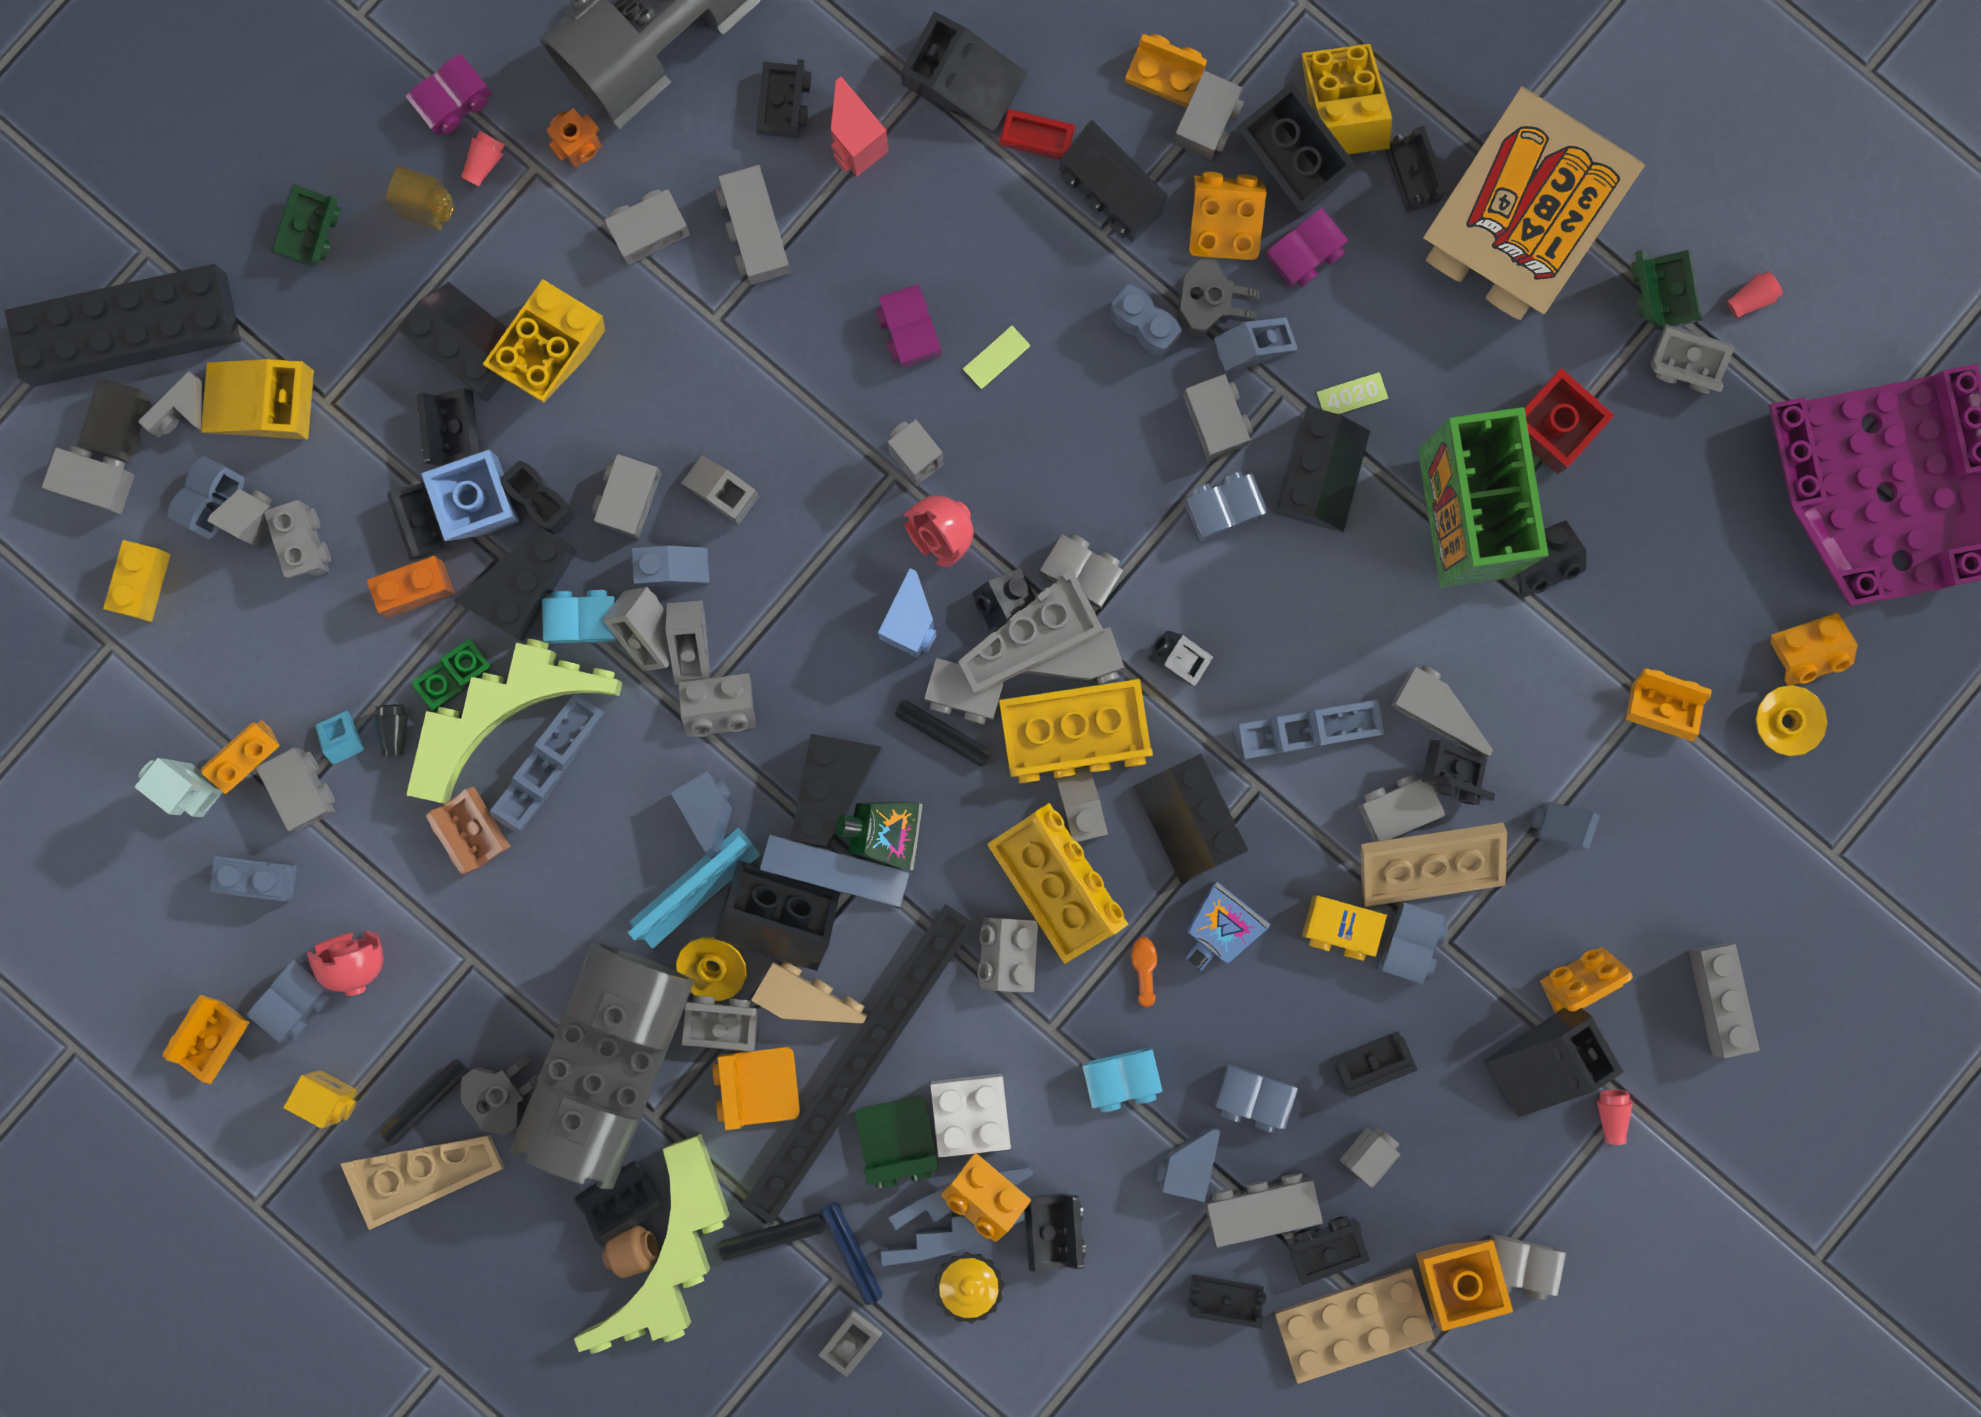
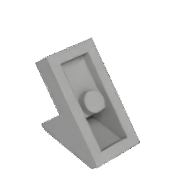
(183, 399)
(850, 1342)

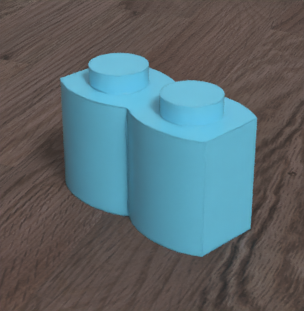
(576, 618)
(1122, 1079)

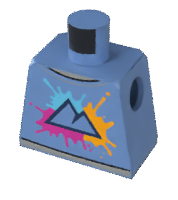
(1222, 927)

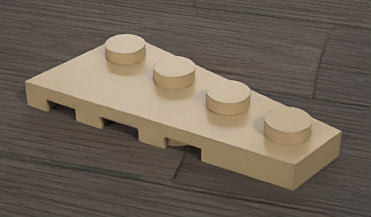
(411, 1178)

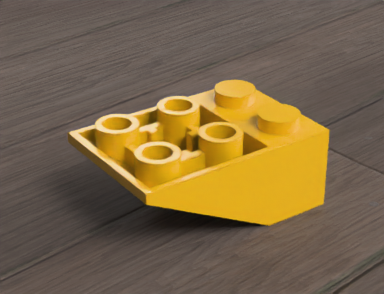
(1349, 96)
(546, 341)
(258, 398)

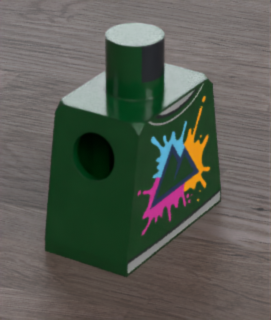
(884, 832)

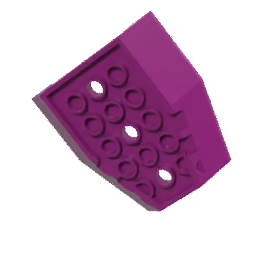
(1922, 450)

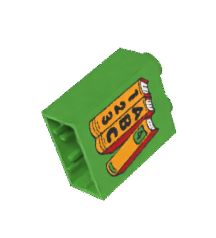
(1482, 498)

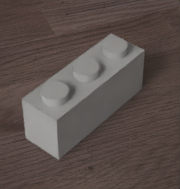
(752, 225)
(1724, 1000)
(1263, 1210)

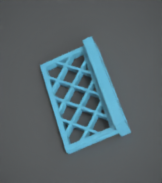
(692, 890)

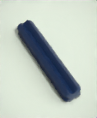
(851, 1253)

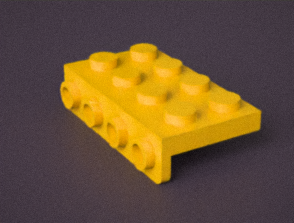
(1075, 730)
(1057, 883)

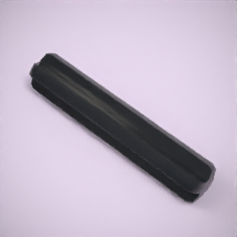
(943, 733)
(424, 1102)
(770, 1237)

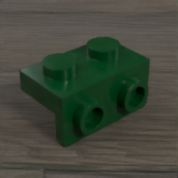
(305, 226)

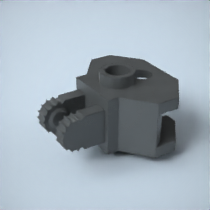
(1214, 300)
(502, 1094)

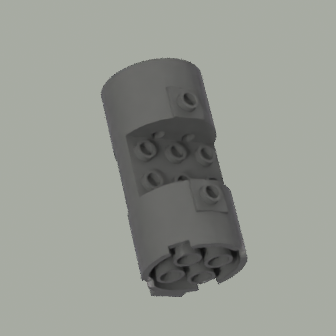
(614, 47)
(602, 1066)

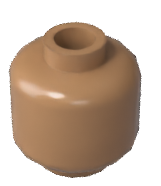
(631, 1252)

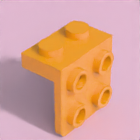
(1227, 216)
(1585, 980)
(756, 1087)

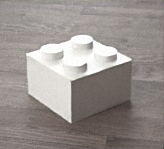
(970, 1115)

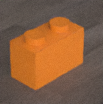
(410, 587)

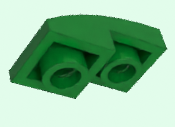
(450, 675)

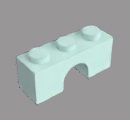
(177, 787)

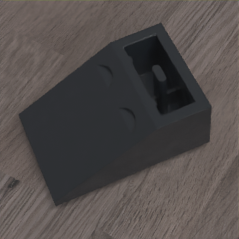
(962, 73)
(1554, 1062)

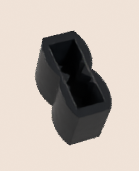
(541, 502)

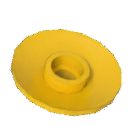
(1807, 717)
(712, 980)

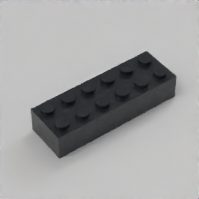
(122, 325)

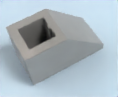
(721, 489)

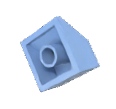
(470, 497)
(909, 619)

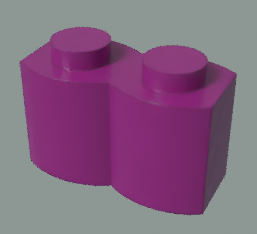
(449, 95)
(1306, 249)
(909, 326)

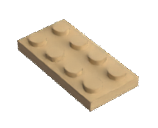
(1433, 864)
(1354, 1325)

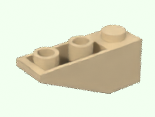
(796, 998)

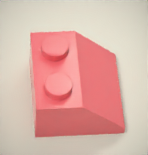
(855, 131)

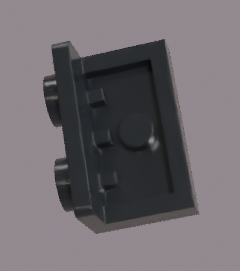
(782, 99)
(447, 426)
(417, 521)
(1564, 561)
(1003, 598)
(1456, 773)
(620, 1208)
(1054, 1232)
(1328, 1249)

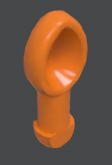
(1144, 962)

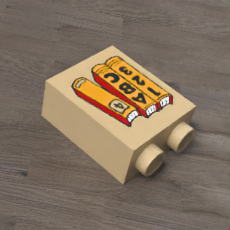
(1530, 204)

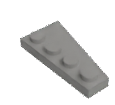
(1042, 630)

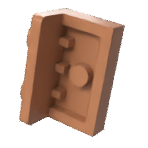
(467, 831)

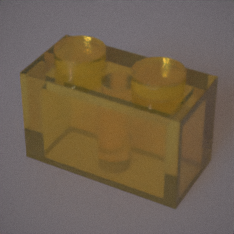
(419, 198)

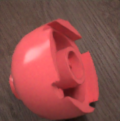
(940, 527)
(347, 963)

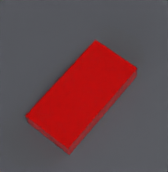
(1036, 134)

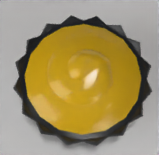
(968, 1287)

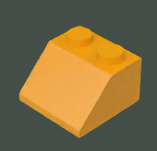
(1464, 1283)

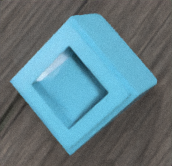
(339, 738)

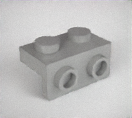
(1691, 359)
(297, 540)
(717, 705)
(1008, 955)
(720, 1025)

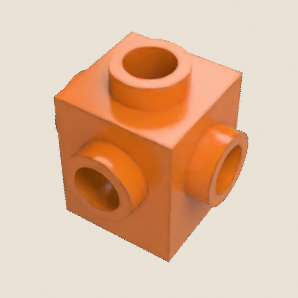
(579, 147)

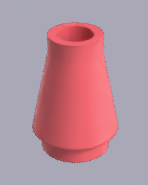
(481, 158)
(1756, 294)
(1615, 1115)

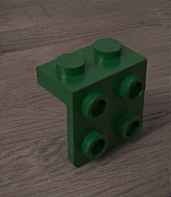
(1667, 289)
(896, 1141)

